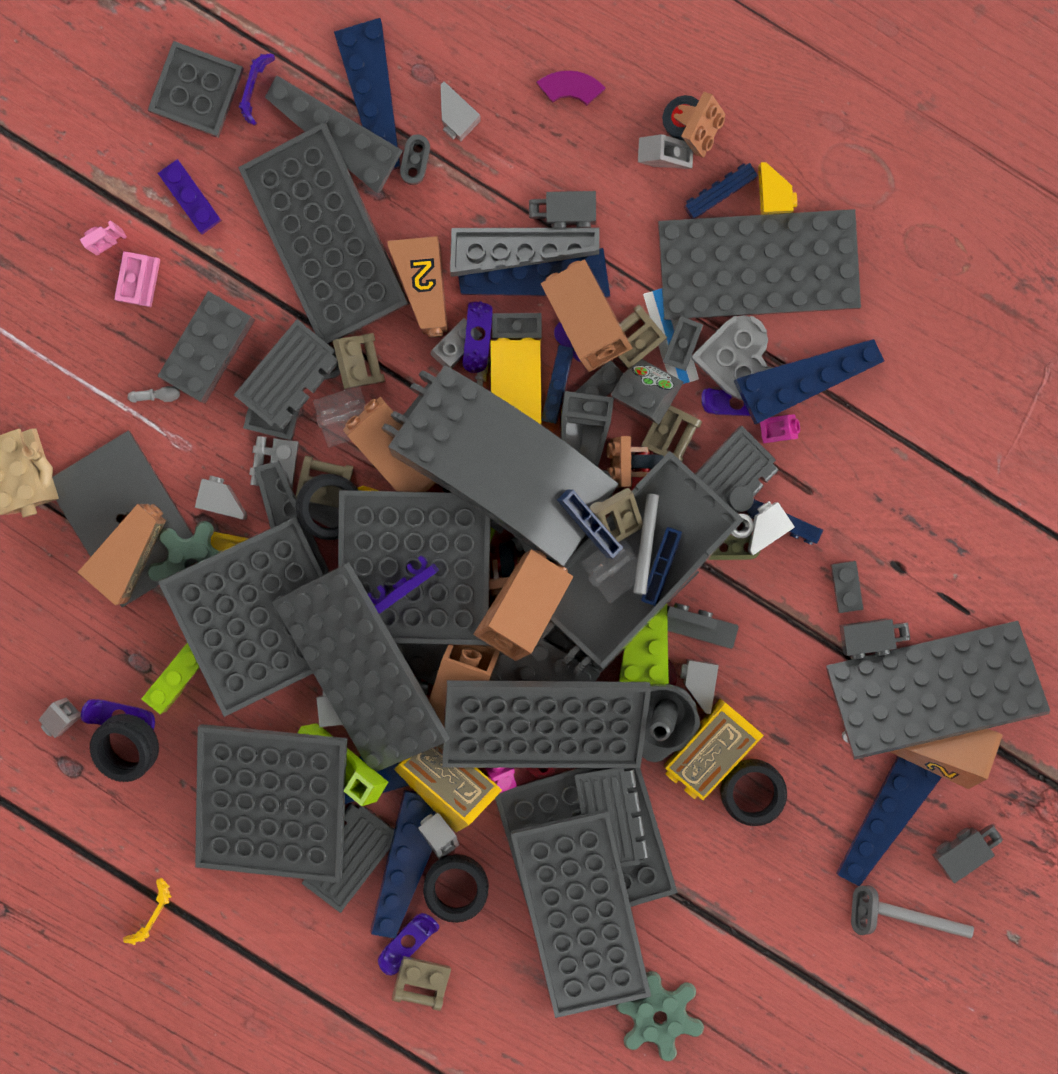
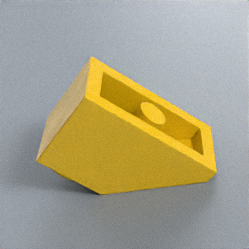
(775, 192)

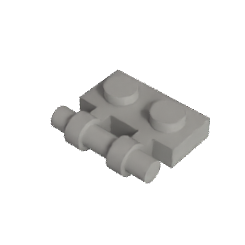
(282, 451)

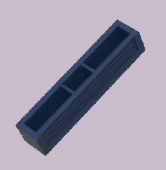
(720, 190)
(557, 384)
(589, 523)
(802, 529)
(662, 565)

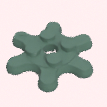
(181, 550)
(677, 1020)

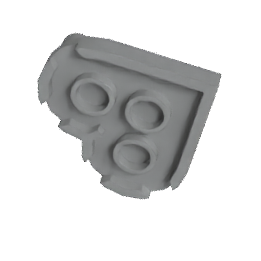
(733, 352)

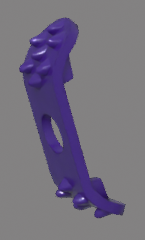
(257, 67)
(477, 351)
(717, 403)
(98, 711)
(420, 927)

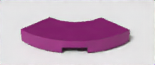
(570, 84)

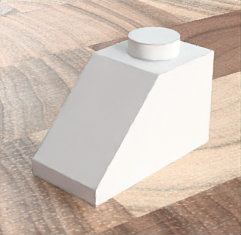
(768, 526)

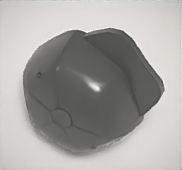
(670, 721)

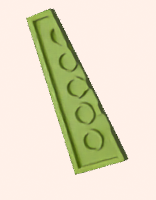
(647, 654)

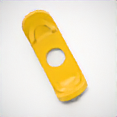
(162, 898)

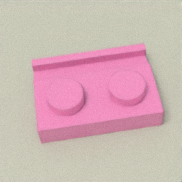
(100, 239)
(137, 279)

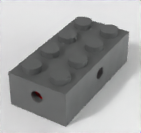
(206, 347)

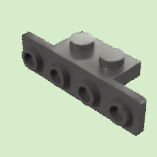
(701, 626)

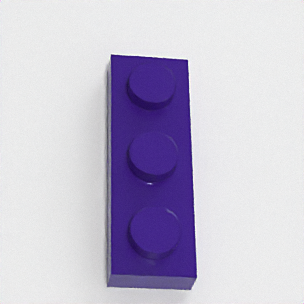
(189, 196)

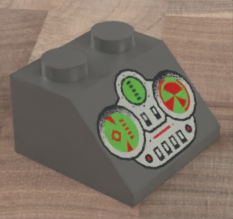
(647, 390)

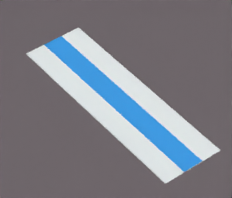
(654, 304)

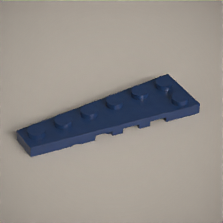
(367, 71)
(528, 279)
(787, 385)
(893, 807)
(404, 866)

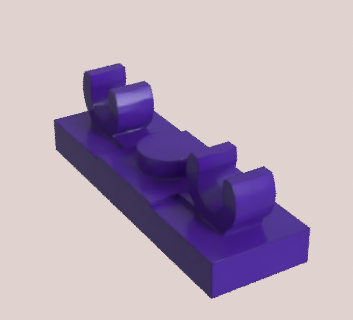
(403, 586)

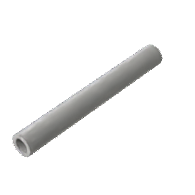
(646, 544)
(925, 920)

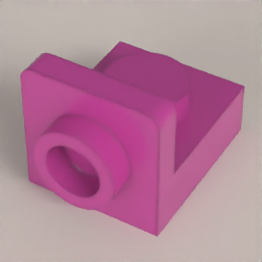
(780, 428)
(502, 777)

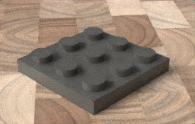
(195, 89)

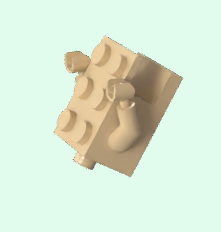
(24, 473)

